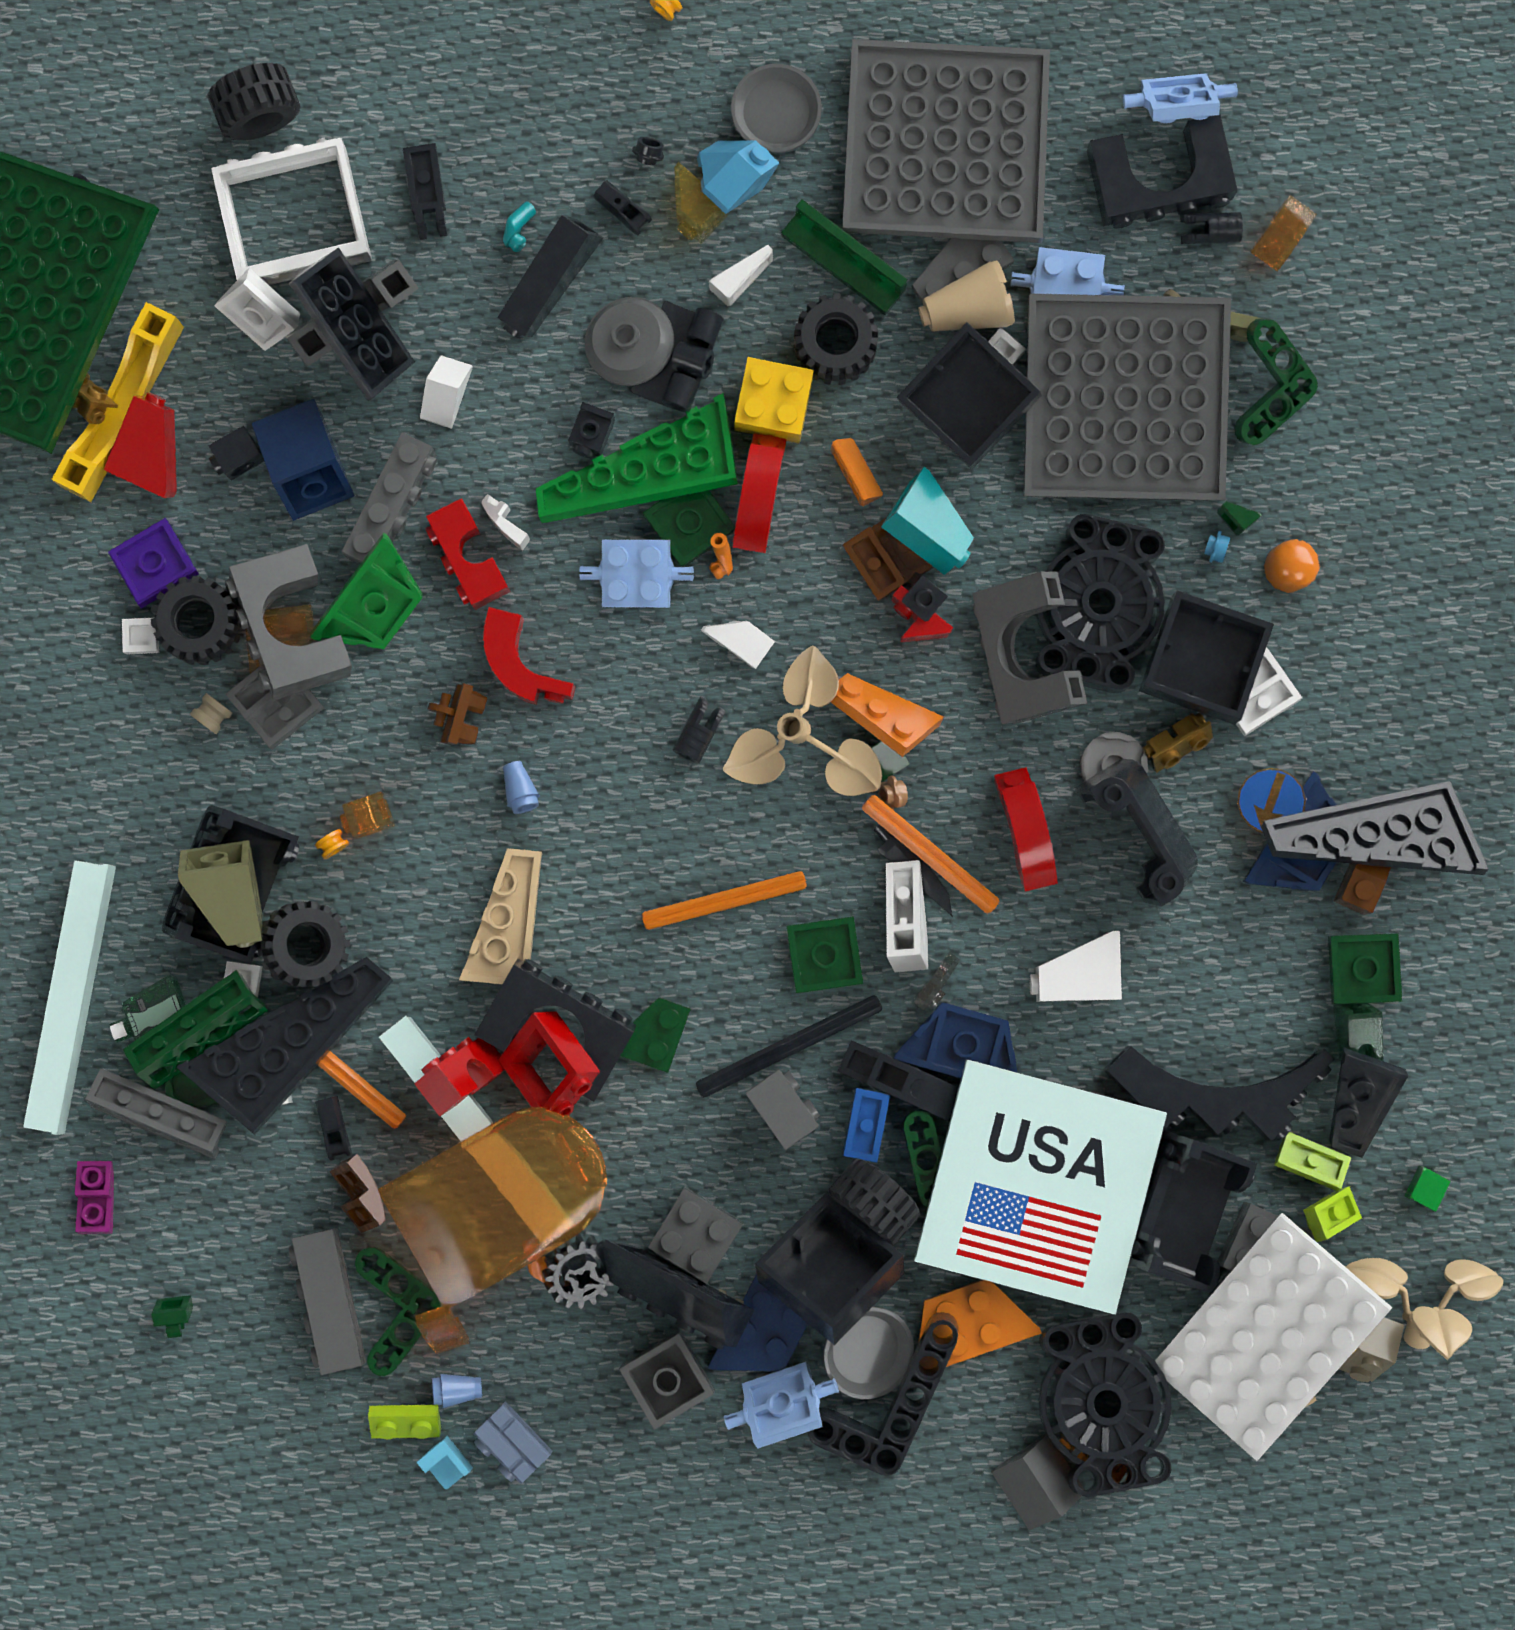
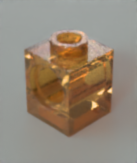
(367, 815)

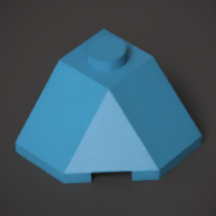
(734, 171)

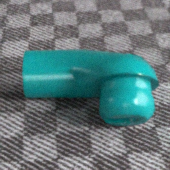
(514, 225)

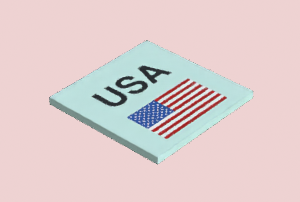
(1040, 1187)

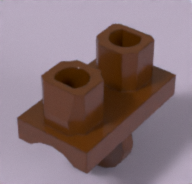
(463, 700)

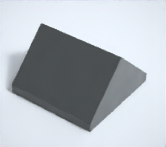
(1037, 1483)

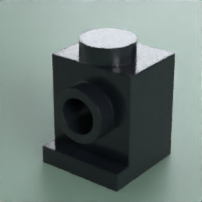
(594, 444)

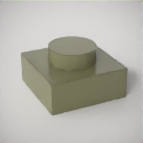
(1239, 326)

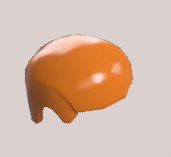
(1291, 565)

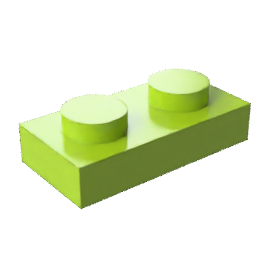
(1312, 1161)
(1332, 1214)
(404, 1421)

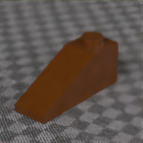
(1362, 887)

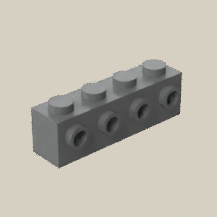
(392, 496)
(328, 1301)

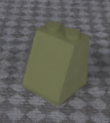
(225, 890)

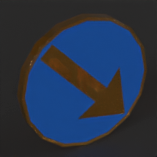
(1268, 796)

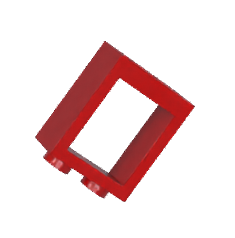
(538, 1031)

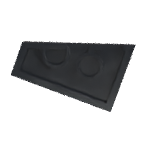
(1362, 1100)

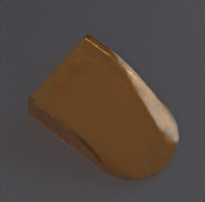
(498, 1200)

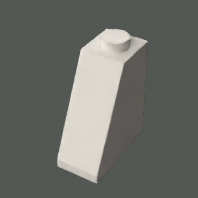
(1082, 973)

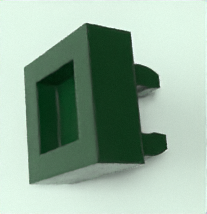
(172, 1313)

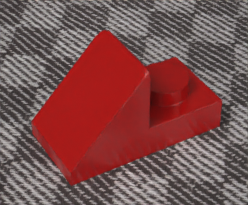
(920, 629)

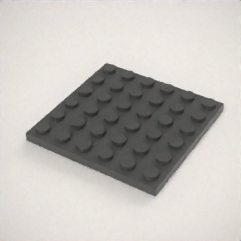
(946, 141)
(1127, 397)

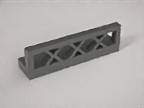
(156, 1113)

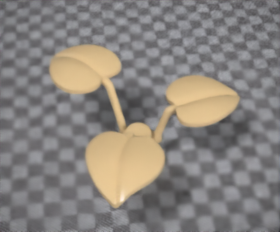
(757, 755)
(1435, 1326)

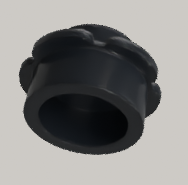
(648, 150)

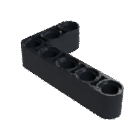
(901, 1407)

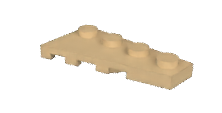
(507, 920)

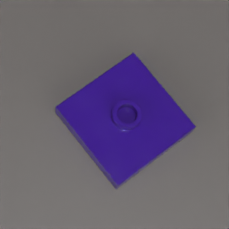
(152, 562)

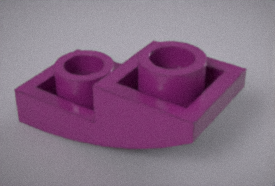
(95, 1197)

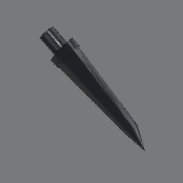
(898, 852)

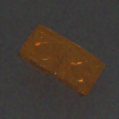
(1283, 233)
(441, 1329)

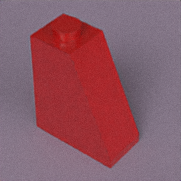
(146, 446)

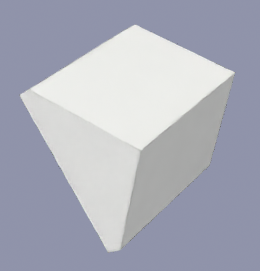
(258, 310)

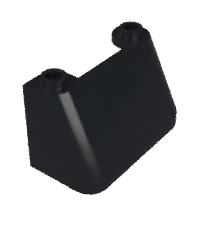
(1130, 787)
(269, 851)
(1185, 1209)

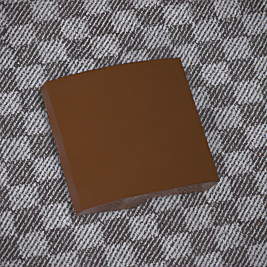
(884, 560)
(365, 1203)

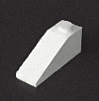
(906, 917)

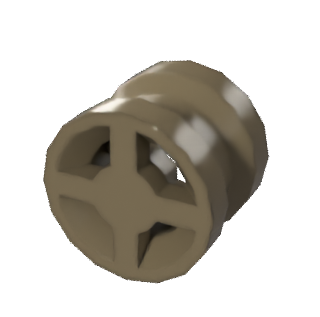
(211, 713)

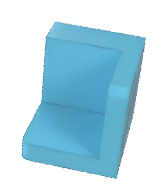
(445, 1463)

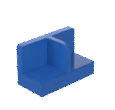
(866, 1125)

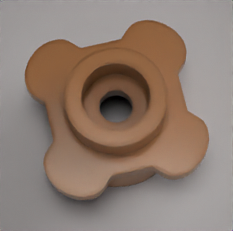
(893, 793)

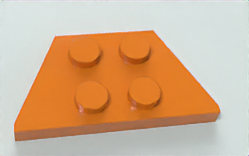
(984, 1320)

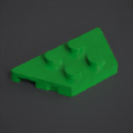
(372, 601)

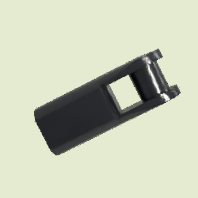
(619, 205)
(332, 1121)

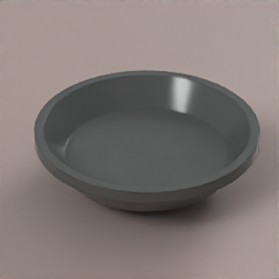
(776, 107)
(629, 341)
(870, 1355)

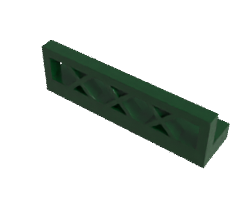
(844, 258)
(192, 1028)

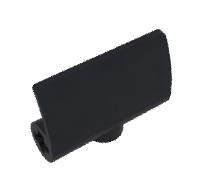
(690, 360)

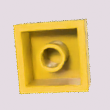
(773, 399)

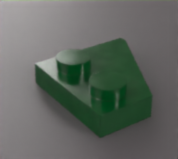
(657, 1034)

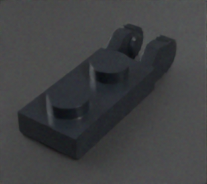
(425, 186)

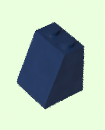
(302, 459)

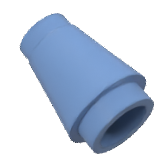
(519, 788)
(455, 1389)

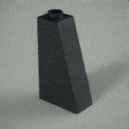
(549, 276)

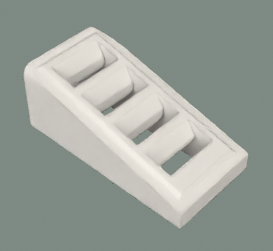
(739, 277)

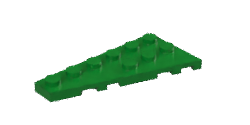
(657, 465)

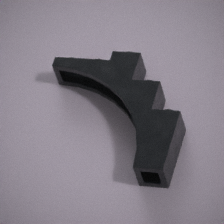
(1217, 1107)

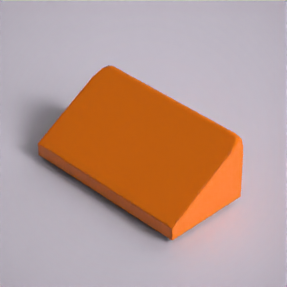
(856, 471)

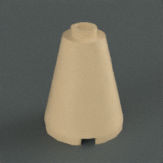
(974, 299)

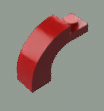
(759, 492)
(501, 643)
(1027, 828)

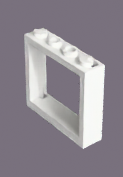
(268, 164)

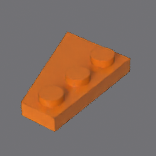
(884, 714)

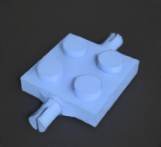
(1180, 97)
(1067, 273)
(636, 573)
(781, 1405)

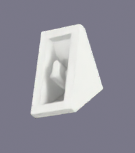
(444, 391)

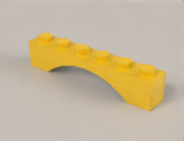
(141, 364)

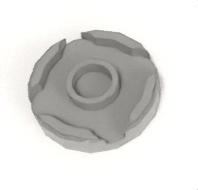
(1109, 749)

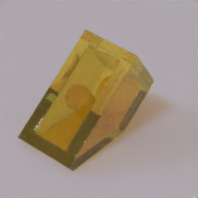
(694, 210)

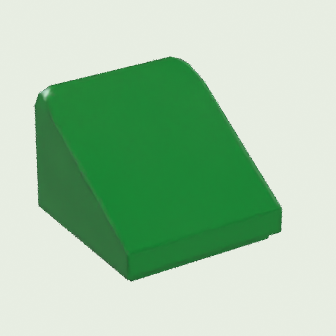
(1427, 1188)

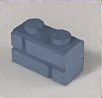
(511, 1443)

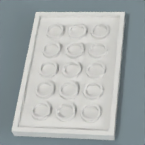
(1271, 1336)

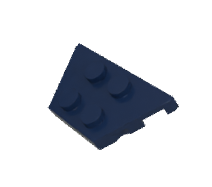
(1292, 872)
(956, 1035)
(767, 1338)

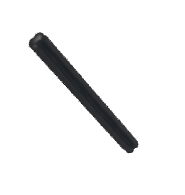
(788, 1046)

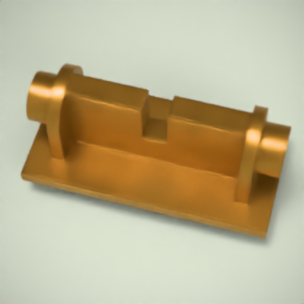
(93, 402)
(1192, 735)

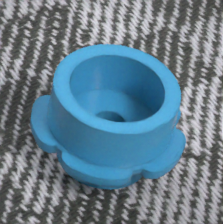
(1217, 547)

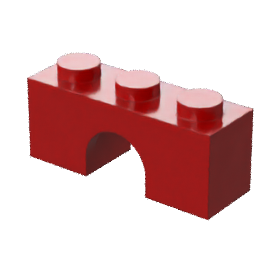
(452, 529)
(459, 1074)

